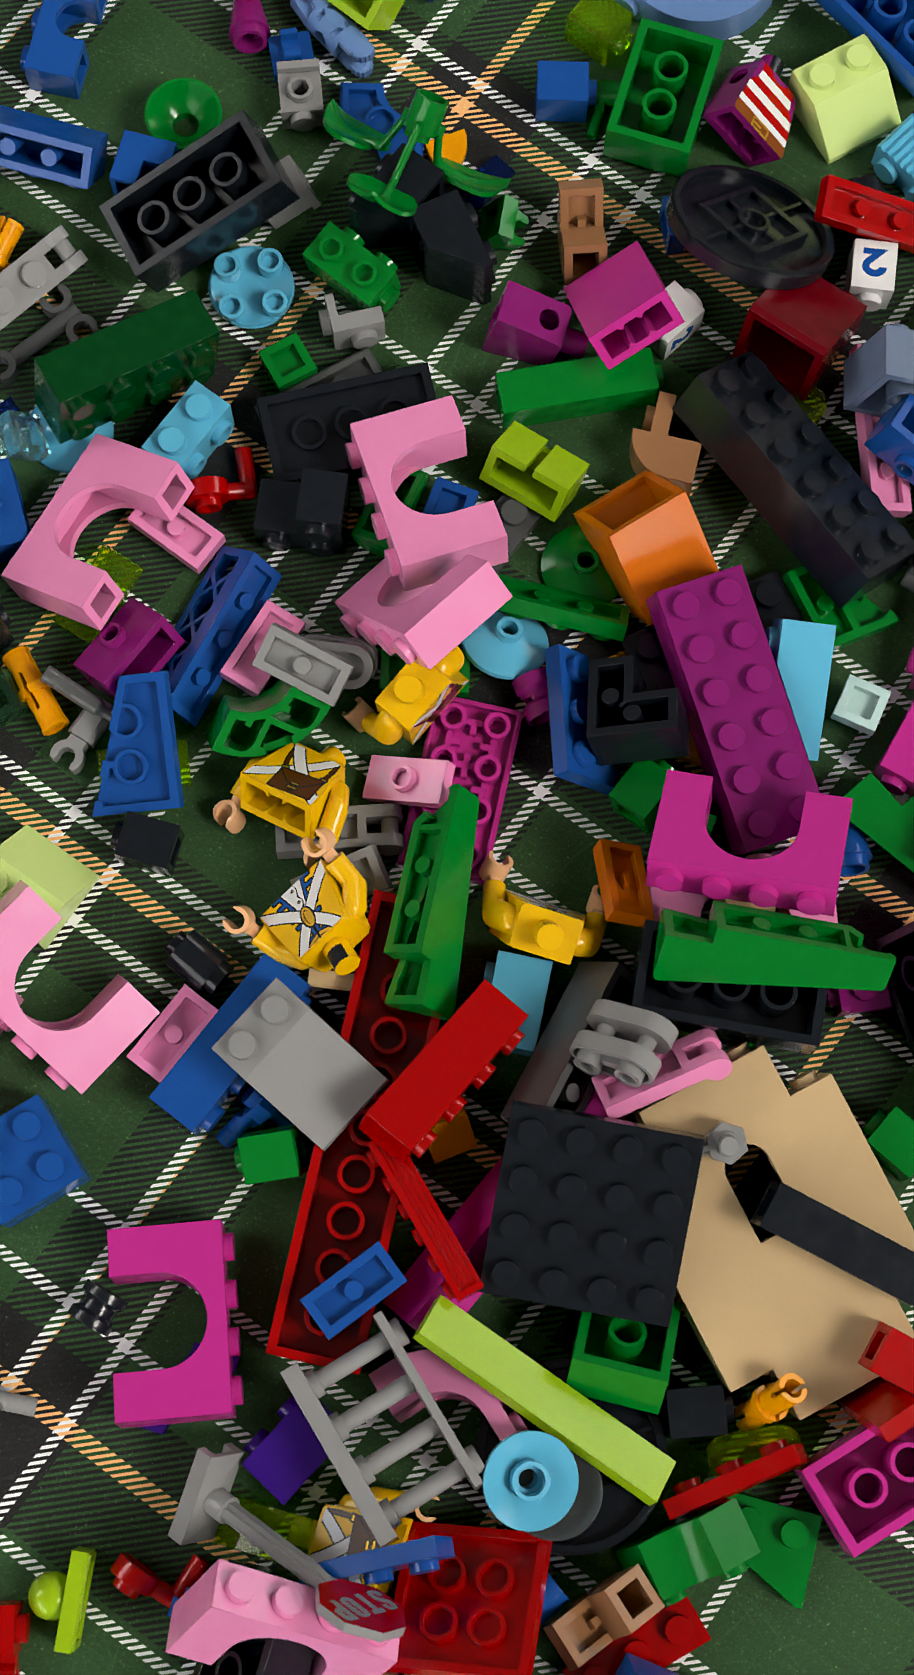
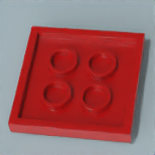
(478, 1608)

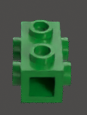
(351, 269)

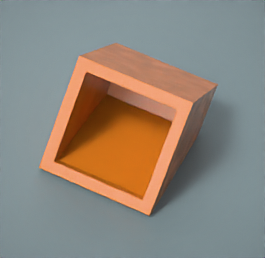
(646, 539)

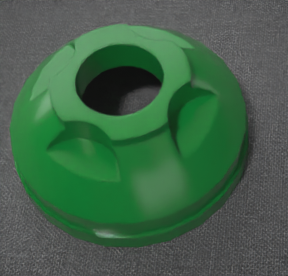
(181, 100)

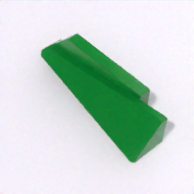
(884, 819)
(432, 908)
(767, 950)

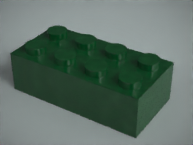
(126, 367)

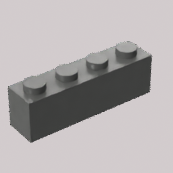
(550, 1073)

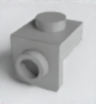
(351, 329)

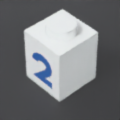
(872, 272)
(691, 311)

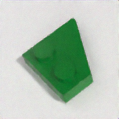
(852, 622)
(786, 1545)

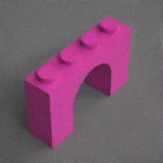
(797, 879)
(205, 1382)

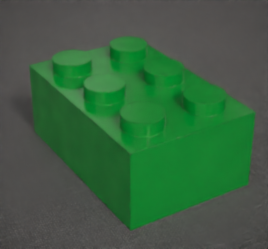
(662, 97)

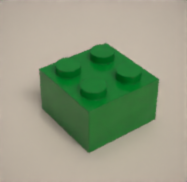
(623, 1360)

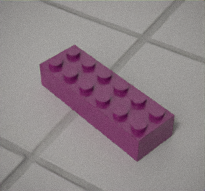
(735, 707)

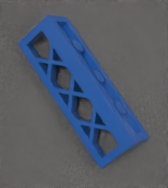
(218, 631)

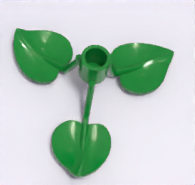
(421, 122)

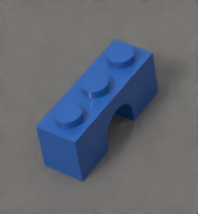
(52, 59)

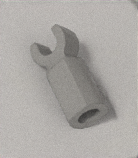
(84, 734)

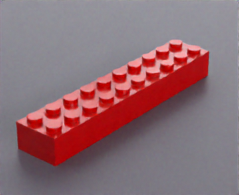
(343, 1195)

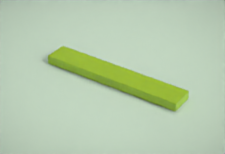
(545, 1400)

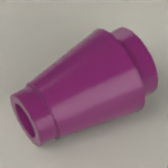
(248, 26)

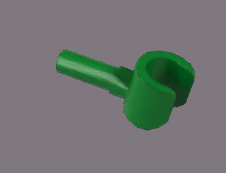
(605, 96)

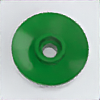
(563, 572)

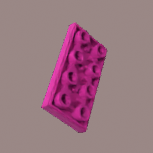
(482, 746)

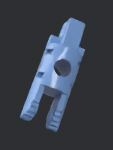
(337, 34)

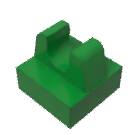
(499, 222)

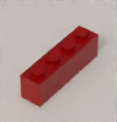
(443, 1072)

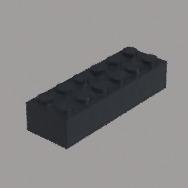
(795, 478)

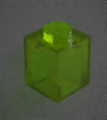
(599, 29)

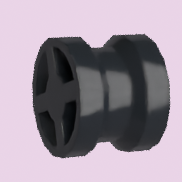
(97, 1307)

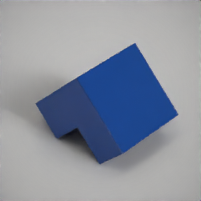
(137, 157)

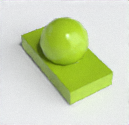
(65, 1598)

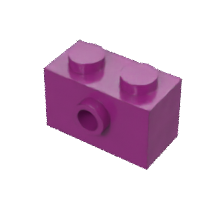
(130, 644)

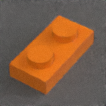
(622, 883)

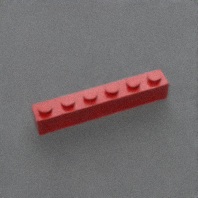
(429, 1224)

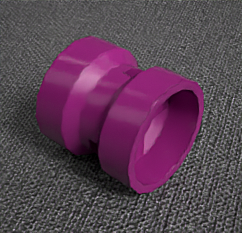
(534, 692)

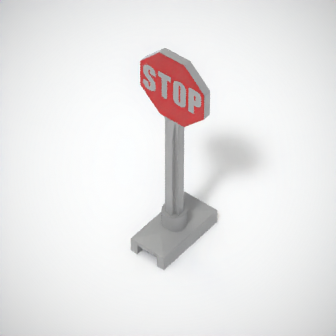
(208, 1501)

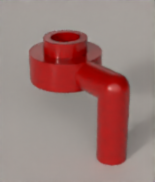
(214, 491)
(137, 1578)

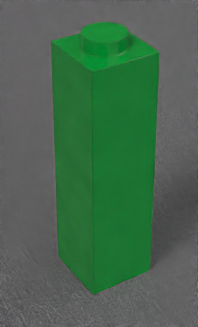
(576, 389)

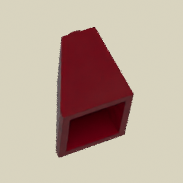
(800, 332)

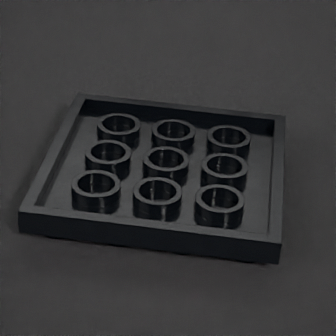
(591, 1213)

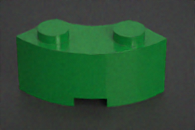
(264, 721)
(694, 1550)

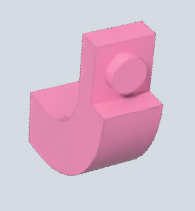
(446, 1384)

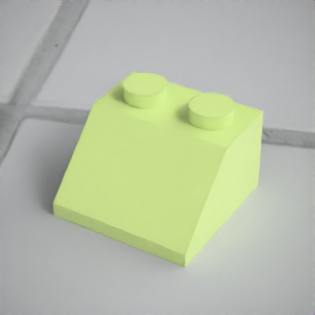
(845, 98)
(46, 870)

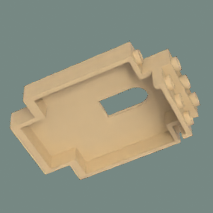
(769, 1300)

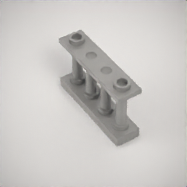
(360, 1471)

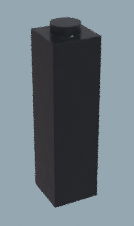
(837, 1240)

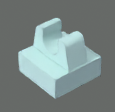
(860, 705)

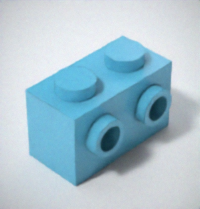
(192, 429)

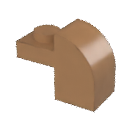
(580, 227)
(664, 454)
(603, 1615)

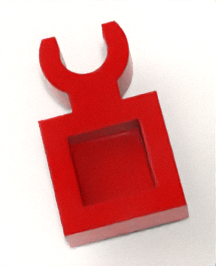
(13, 1632)

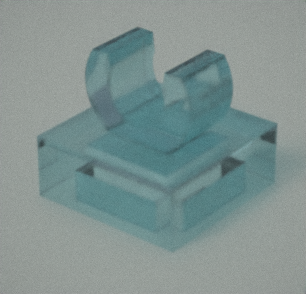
(23, 436)

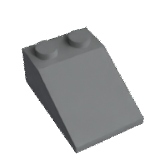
(300, 1064)

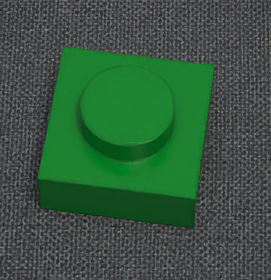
(287, 362)

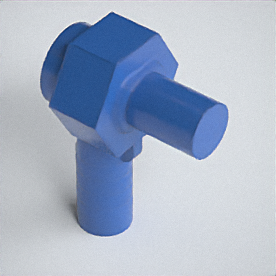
(255, 1112)

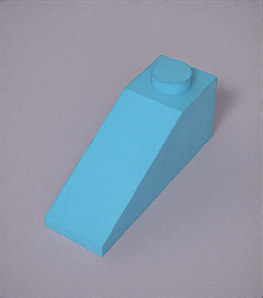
(804, 665)

